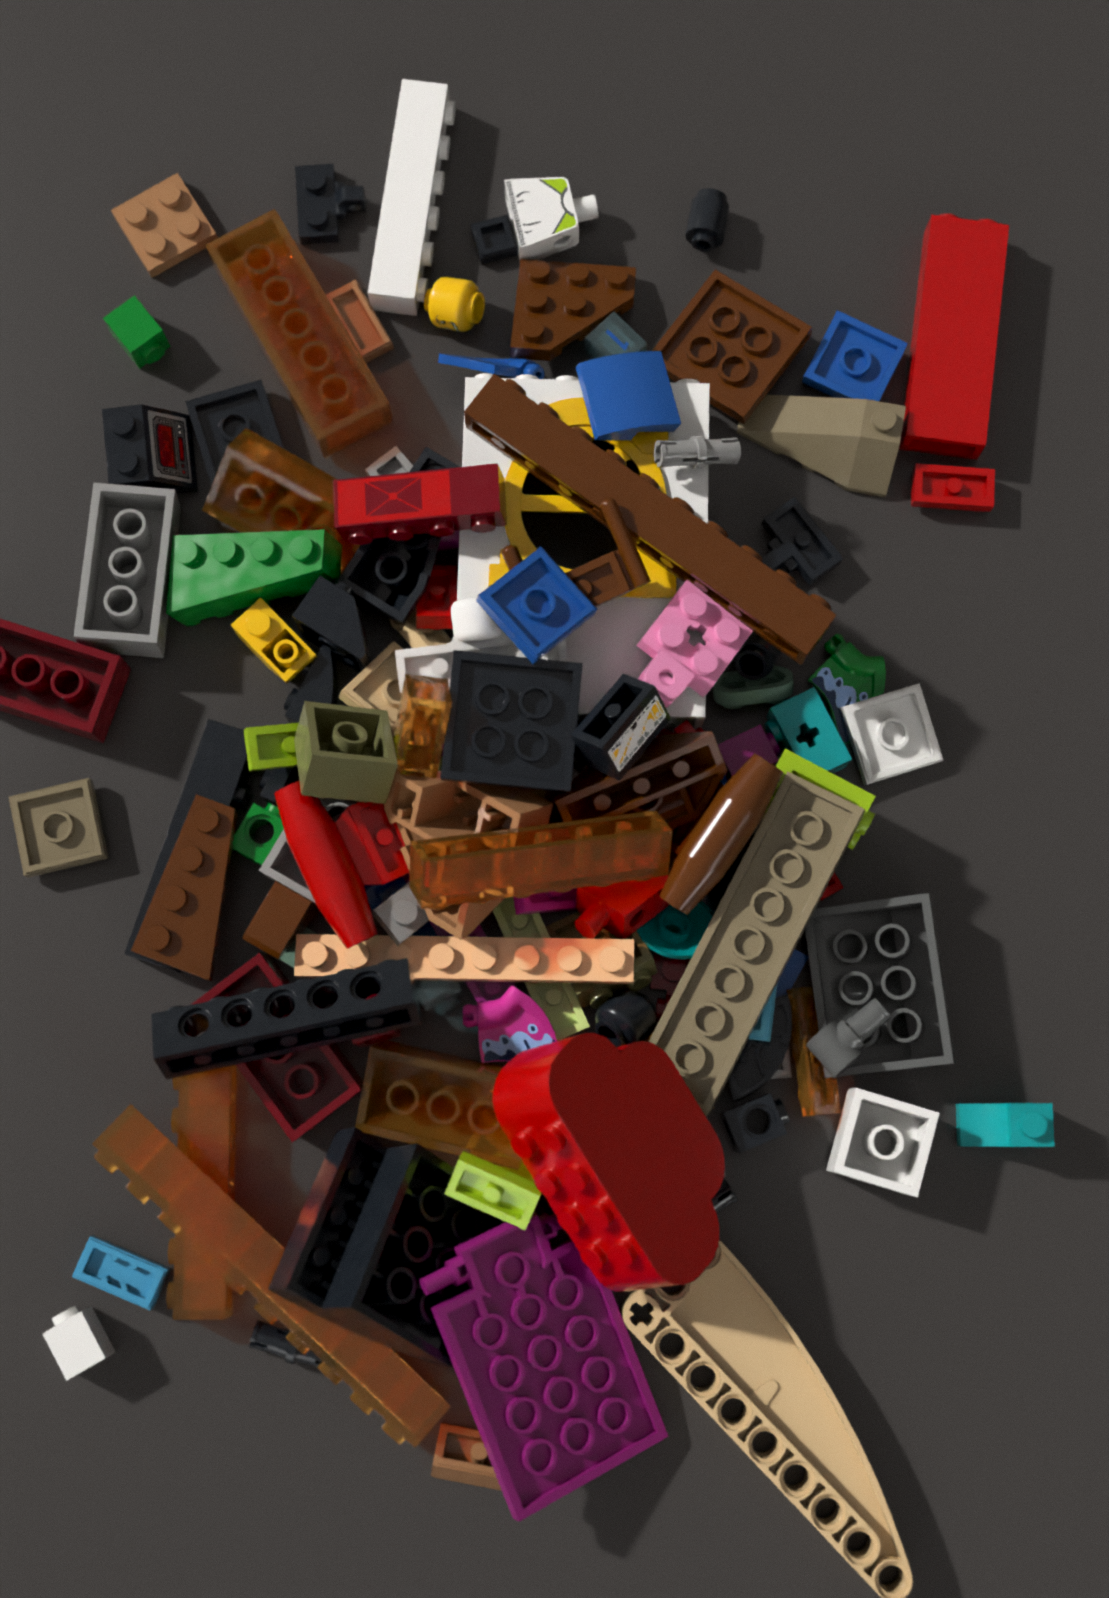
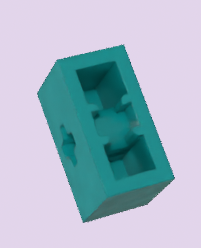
(808, 716)

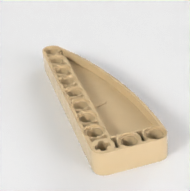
(762, 1362)

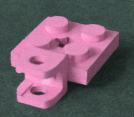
(675, 659)

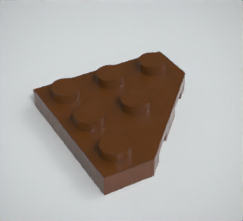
(565, 304)

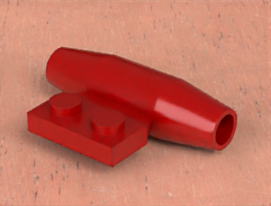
(342, 857)

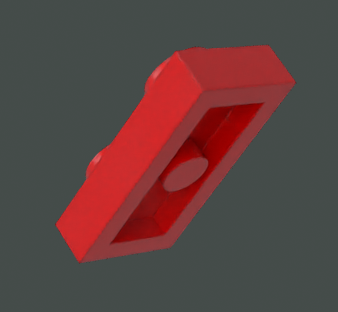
(953, 487)
(435, 605)

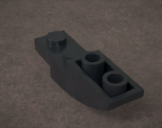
(318, 686)

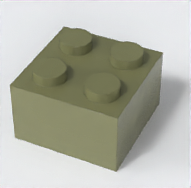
(345, 752)

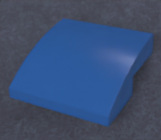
(628, 395)

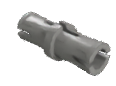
(697, 452)

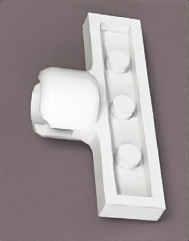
(471, 633)

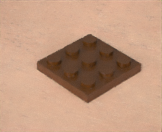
(733, 344)

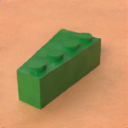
(234, 570)

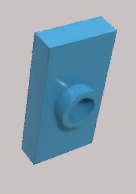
(121, 1272)

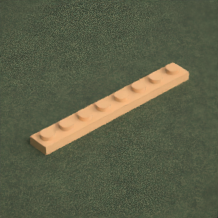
(475, 958)

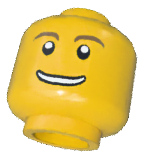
(454, 304)

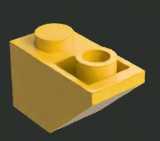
(273, 641)

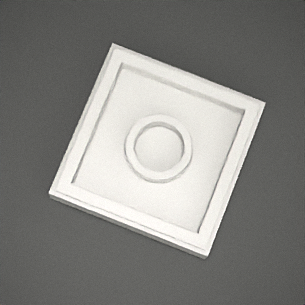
(891, 734)

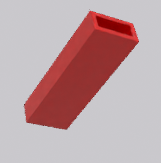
(954, 336)

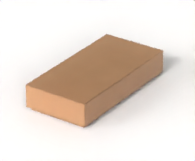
(360, 321)

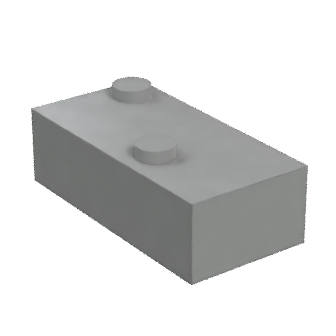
(127, 569)

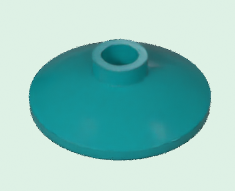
(675, 933)

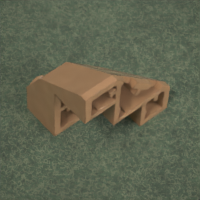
(440, 809)

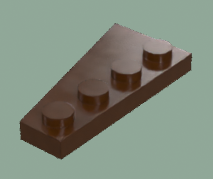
(188, 901)

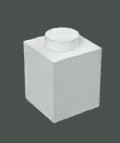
(78, 1341)

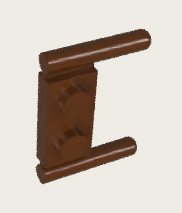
(609, 574)

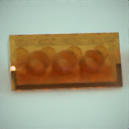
(260, 466)
(433, 1102)

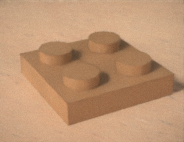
(164, 225)

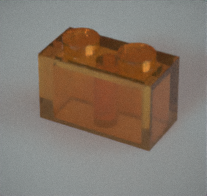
(421, 725)

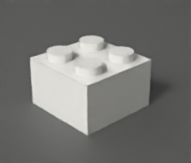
(882, 1142)

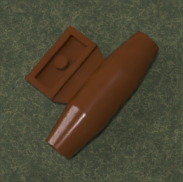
(716, 838)

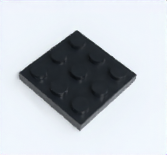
(511, 722)

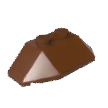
(670, 777)

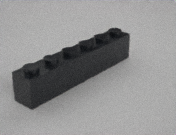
(217, 774)

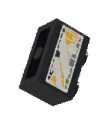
(621, 726)

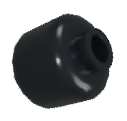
(626, 1018)

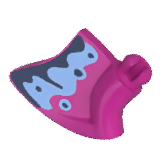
(508, 1025)

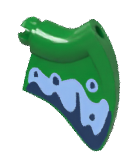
(847, 679)

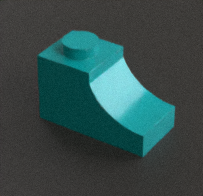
(1005, 1125)

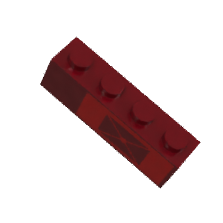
(420, 503)

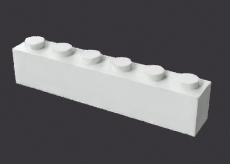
(410, 197)

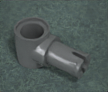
(841, 1043)

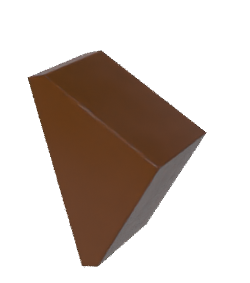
(279, 920)

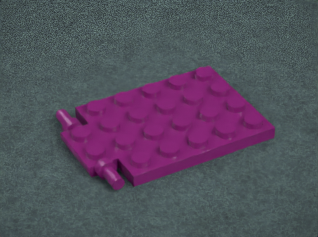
(542, 1363)

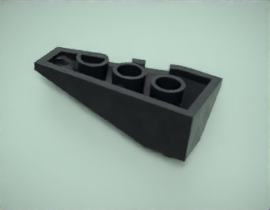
(393, 573)

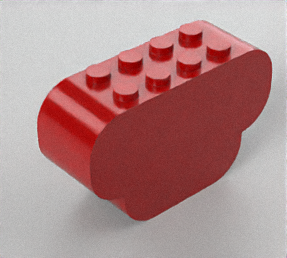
(617, 1156)

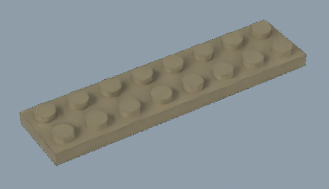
(754, 934)

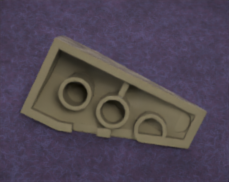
(836, 437)

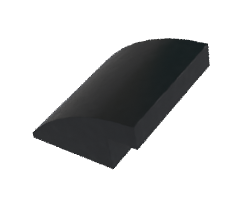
(370, 1237)

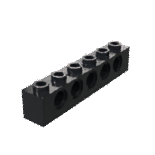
(182, 1052)

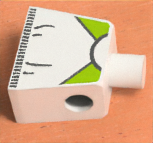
(546, 215)

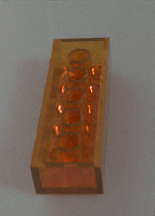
(300, 333)

